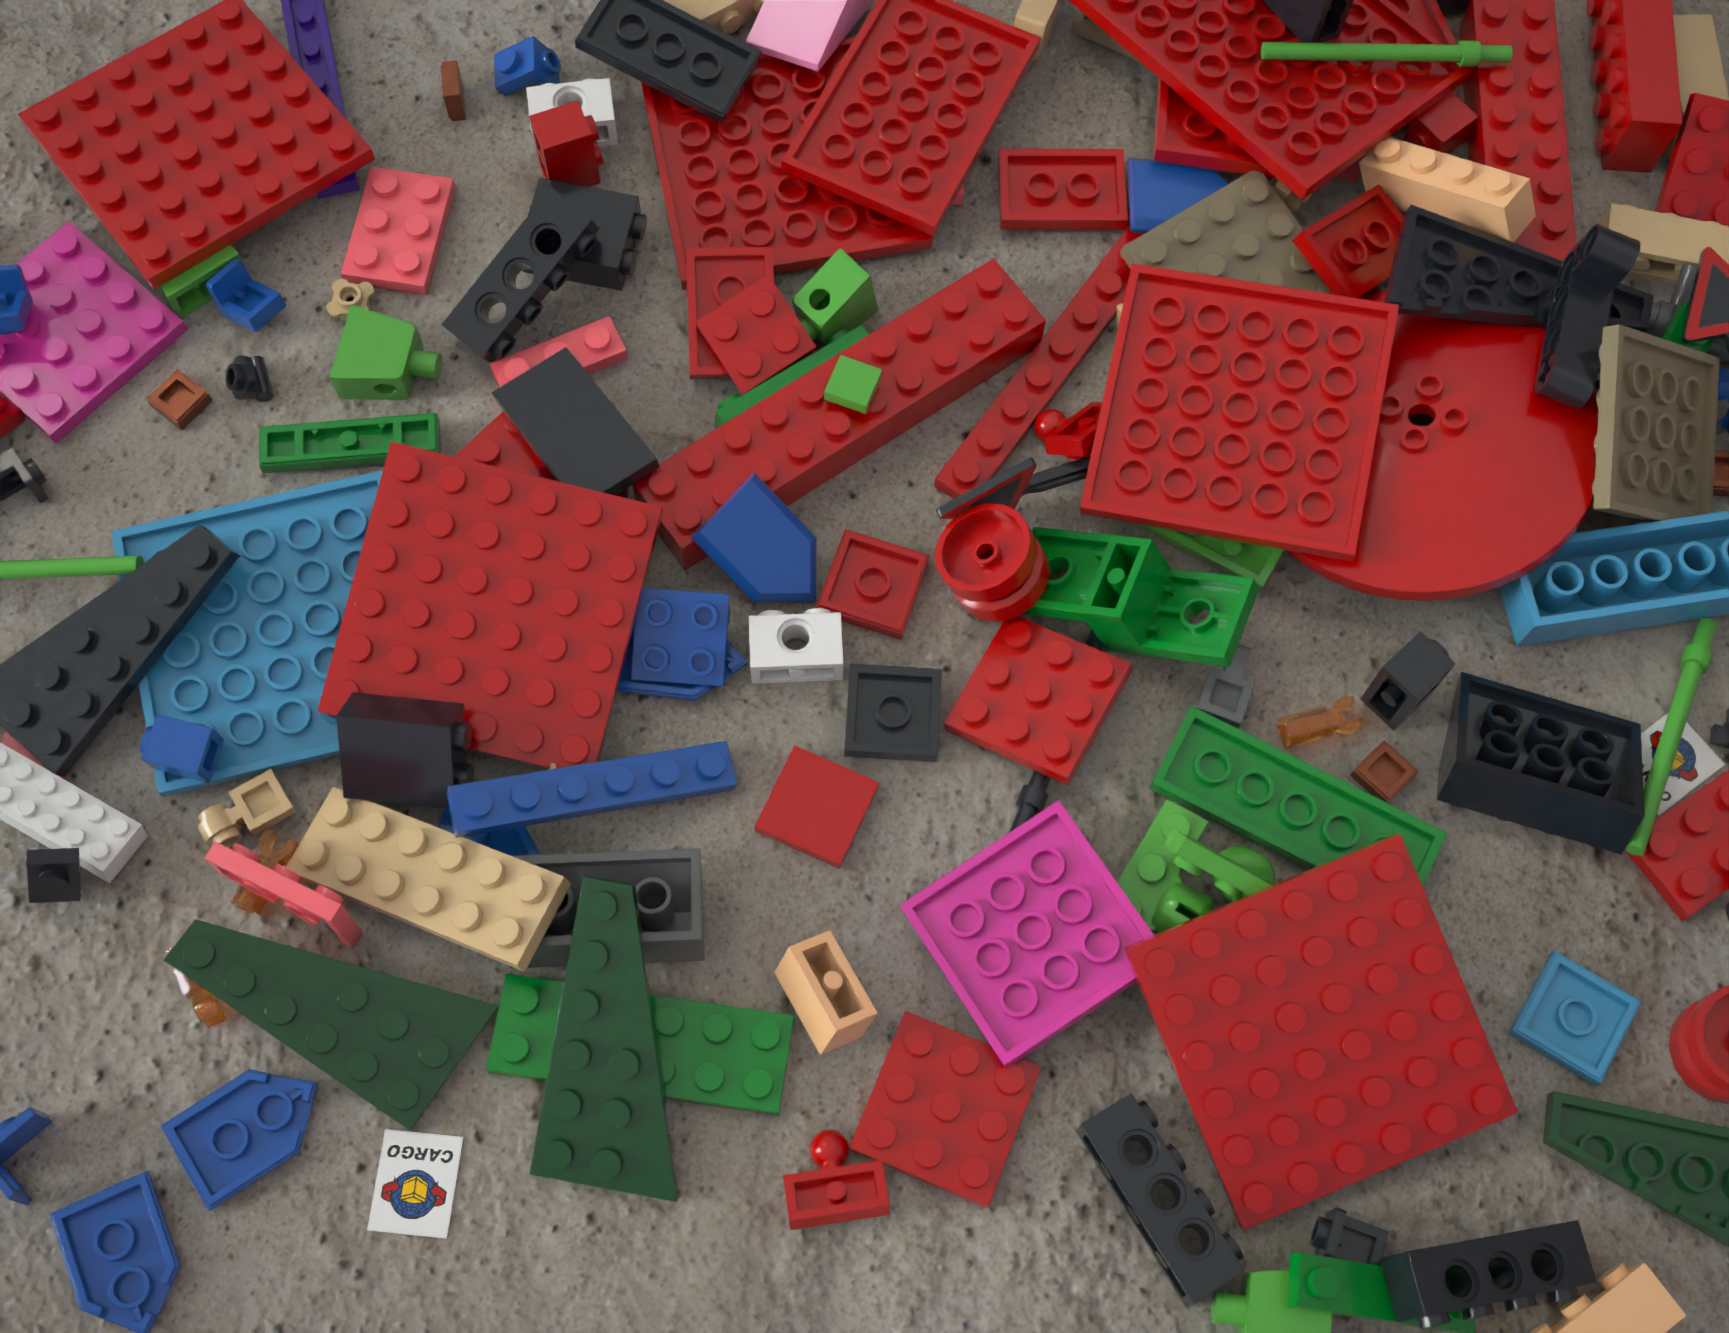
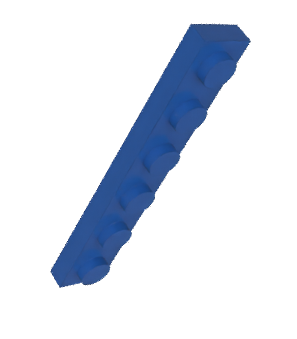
(590, 788)

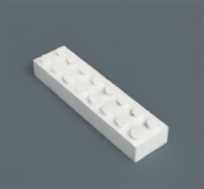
(65, 816)

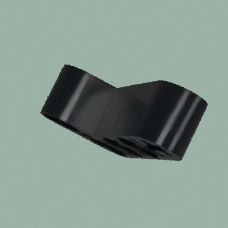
(1579, 313)

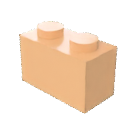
(825, 992)

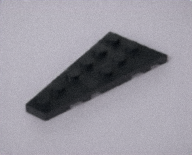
(1479, 277)
(85, 667)

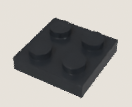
(893, 712)

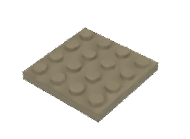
(1233, 235)
(1654, 427)

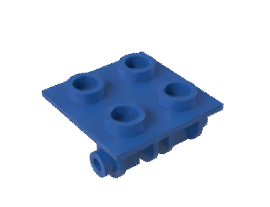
(680, 637)

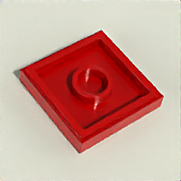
(873, 583)
(817, 807)

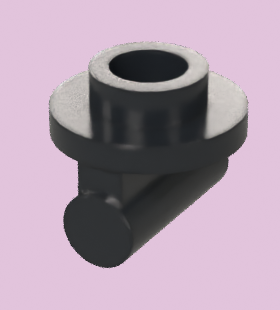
(249, 379)

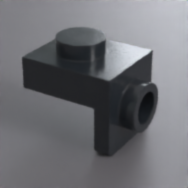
(18, 475)
(53, 875)
(1348, 1238)

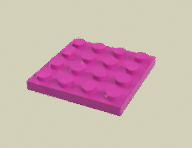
(82, 335)
(1030, 933)

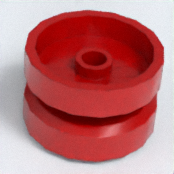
(992, 562)
(1702, 1046)

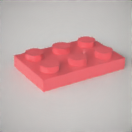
(398, 230)

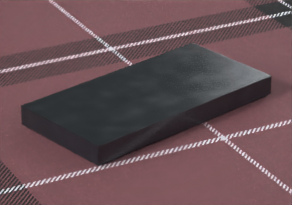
(670, 52)
(575, 426)

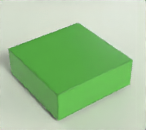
(853, 384)

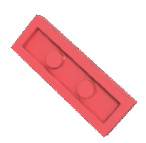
(592, 345)

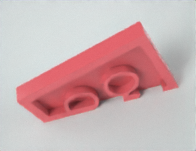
(311, 906)

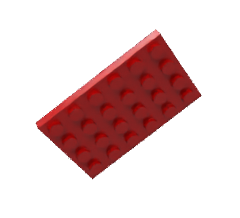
(911, 108)

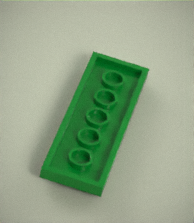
(1281, 798)
(705, 1049)

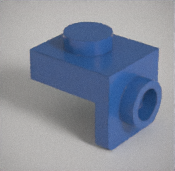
(524, 65)
(243, 298)
(14, 299)

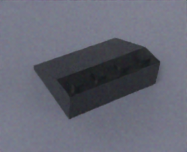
(1543, 764)

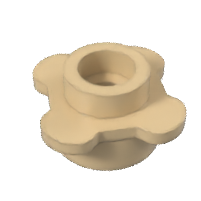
(342, 291)

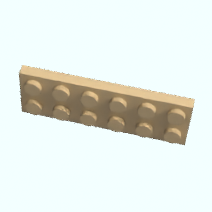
(430, 878)

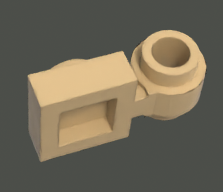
(257, 804)

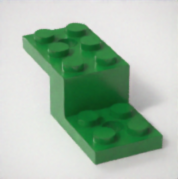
(1139, 601)

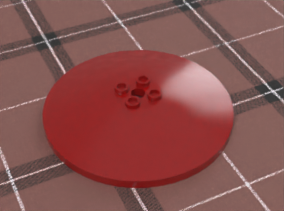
(1480, 487)

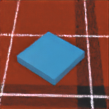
(1574, 1018)

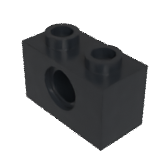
(1407, 680)

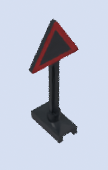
(1709, 301)
(1013, 484)

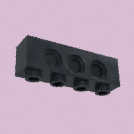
(522, 251)
(1189, 1274)
(1419, 1275)

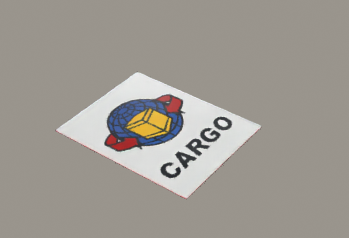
(1691, 765)
(415, 1183)

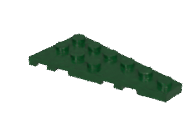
(359, 1025)
(604, 1077)
(1653, 1155)

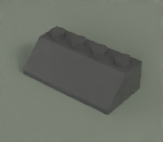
(667, 899)

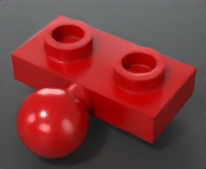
(1069, 436)
(836, 1190)

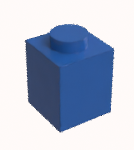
(181, 748)

